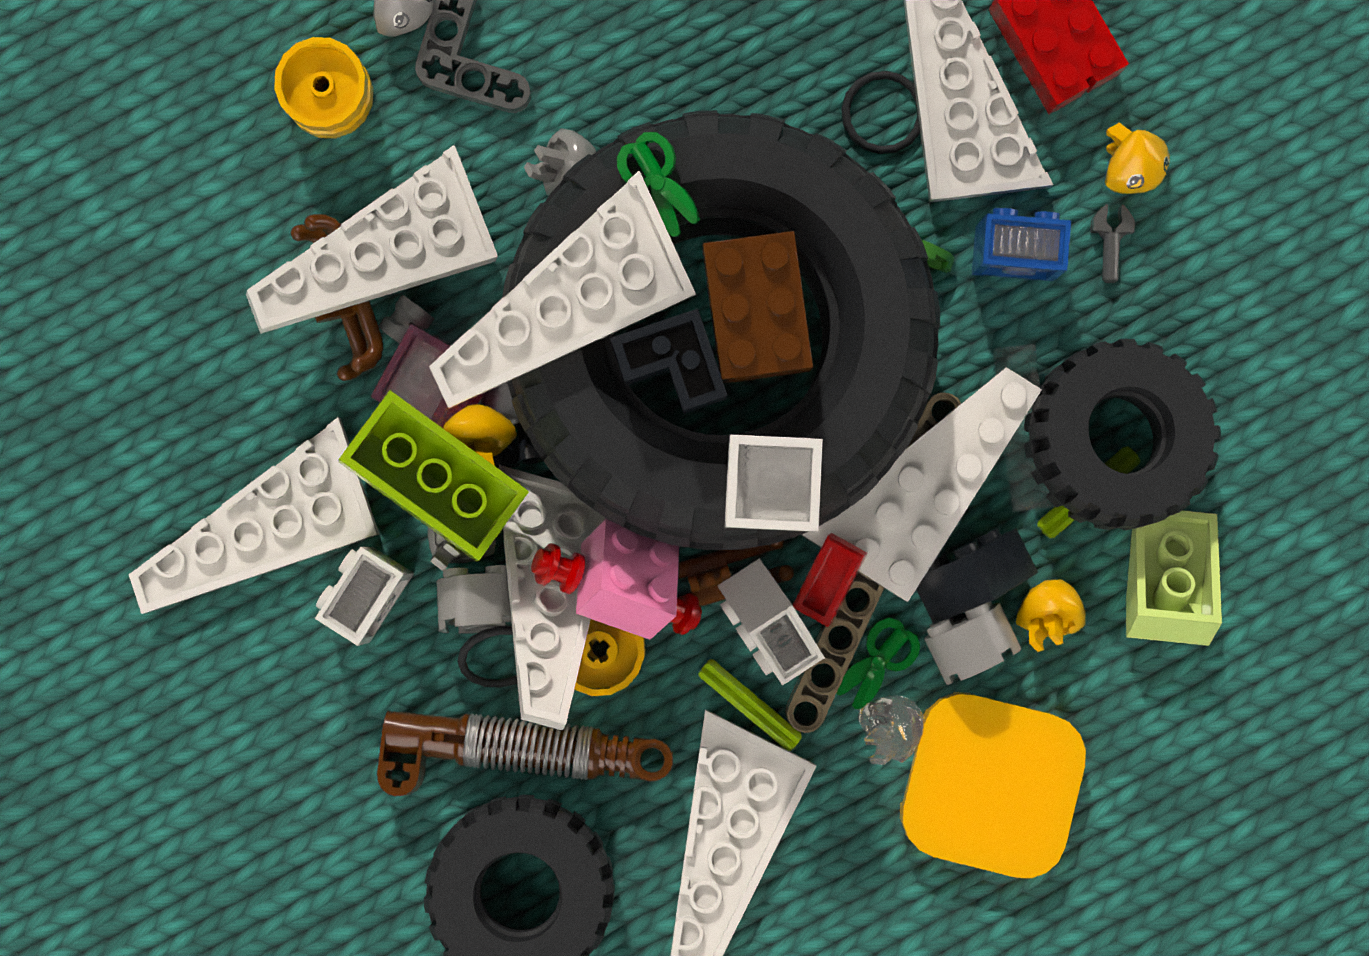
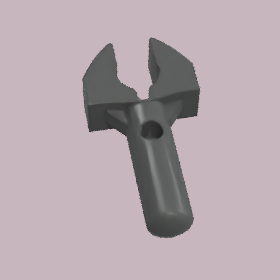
(1112, 239)

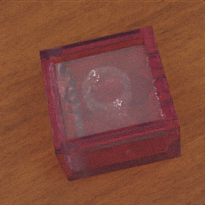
(413, 380)

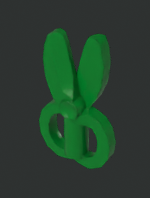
(664, 190)
(872, 669)

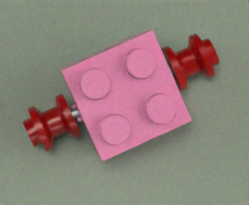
(622, 581)

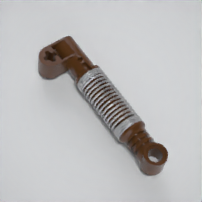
(509, 743)

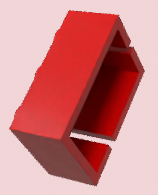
(1059, 46)

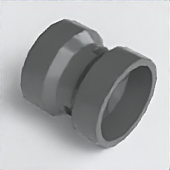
(405, 314)

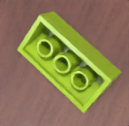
(433, 476)

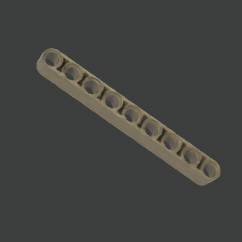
(853, 620)

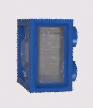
(1021, 245)

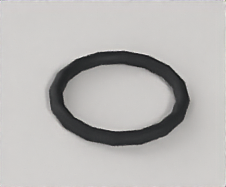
(847, 118)
(497, 683)

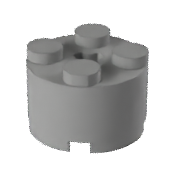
(473, 600)
(971, 642)

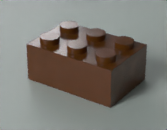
(757, 307)

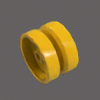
(302, 76)
(614, 670)

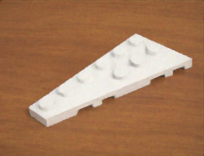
(964, 109)
(395, 243)
(588, 287)
(931, 486)
(278, 519)
(544, 619)
(736, 820)

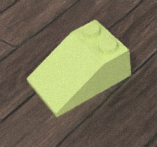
(1175, 580)

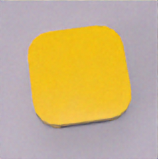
(993, 785)

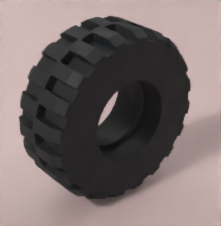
(1179, 425)
(524, 827)

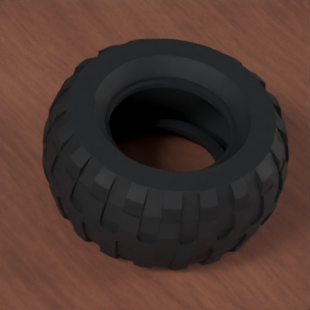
(872, 304)

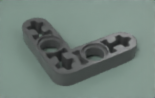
(449, 54)

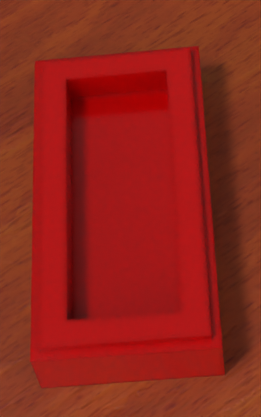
(829, 579)

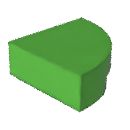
(938, 257)

